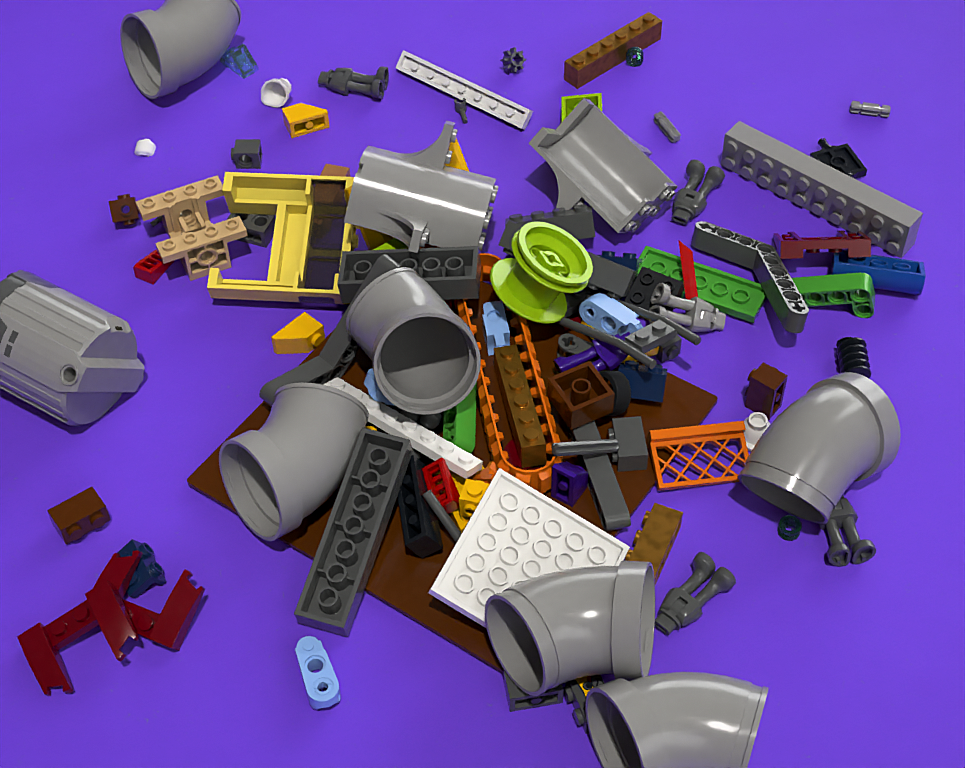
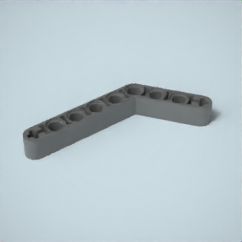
(766, 265)
(337, 351)

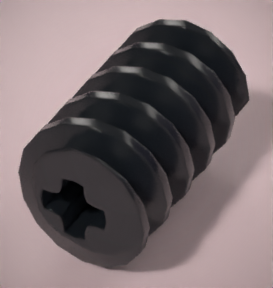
(853, 356)

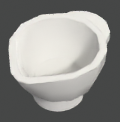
(275, 92)
(755, 427)

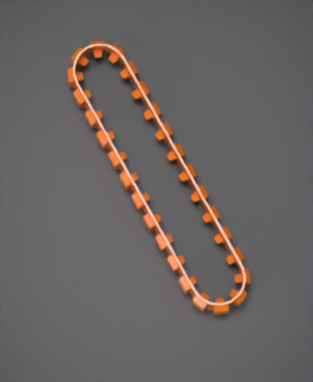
(540, 478)

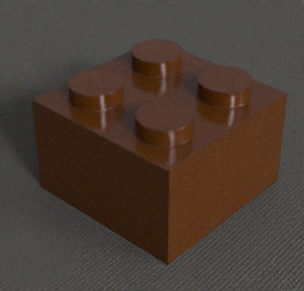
(580, 395)

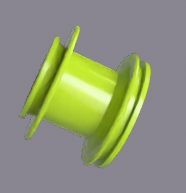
(543, 269)

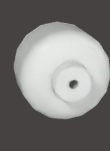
(145, 148)

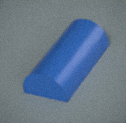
(886, 272)

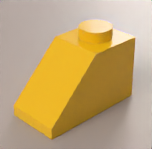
(304, 119)
(299, 336)

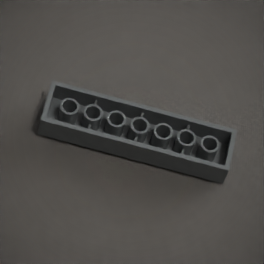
(354, 532)

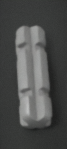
(870, 109)
(667, 127)

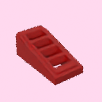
(150, 275)
(450, 498)

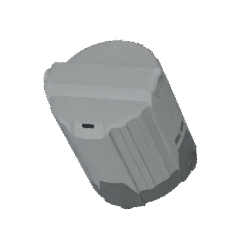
(63, 350)

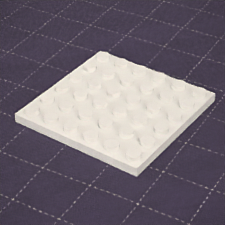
(515, 539)

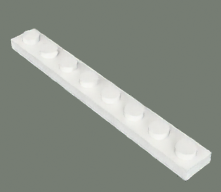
(462, 88)
(421, 438)

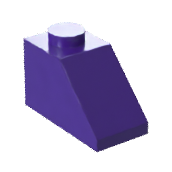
(568, 482)

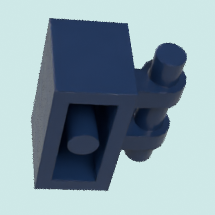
(645, 382)

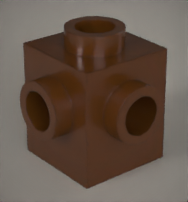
(117, 206)

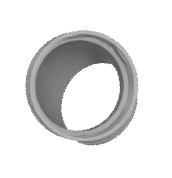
(176, 42)
(416, 343)
(823, 445)
(293, 458)
(575, 625)
(675, 721)

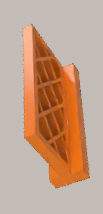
(691, 437)

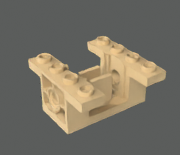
(187, 223)

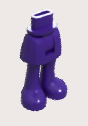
(608, 356)

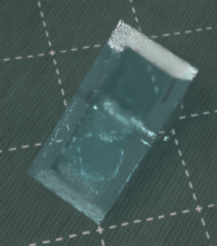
(240, 61)

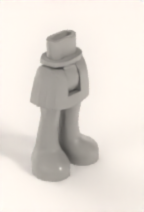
(699, 314)

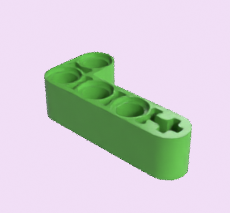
(839, 289)
(460, 423)

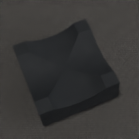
(644, 285)

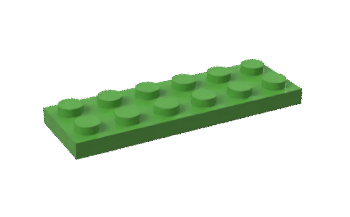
(721, 289)

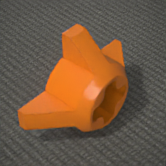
(486, 474)

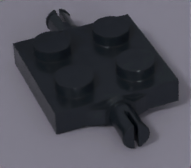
(840, 158)

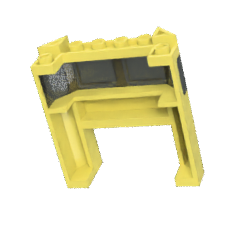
(305, 237)

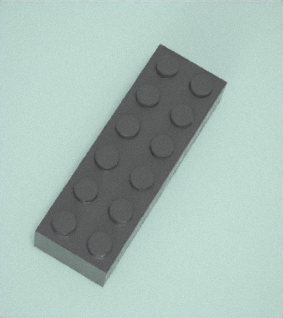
(448, 270)
(605, 274)

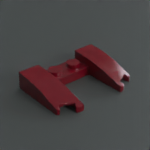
(791, 245)
(177, 614)
(42, 642)

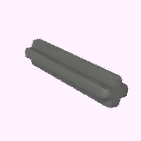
(585, 447)

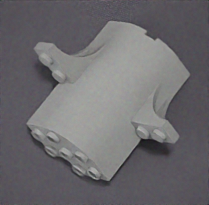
(604, 168)
(421, 197)

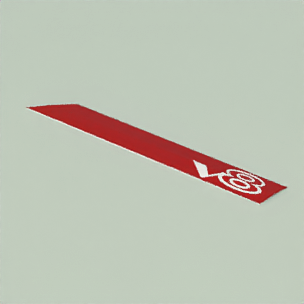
(688, 271)

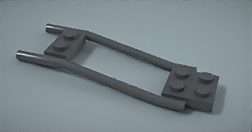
(637, 343)

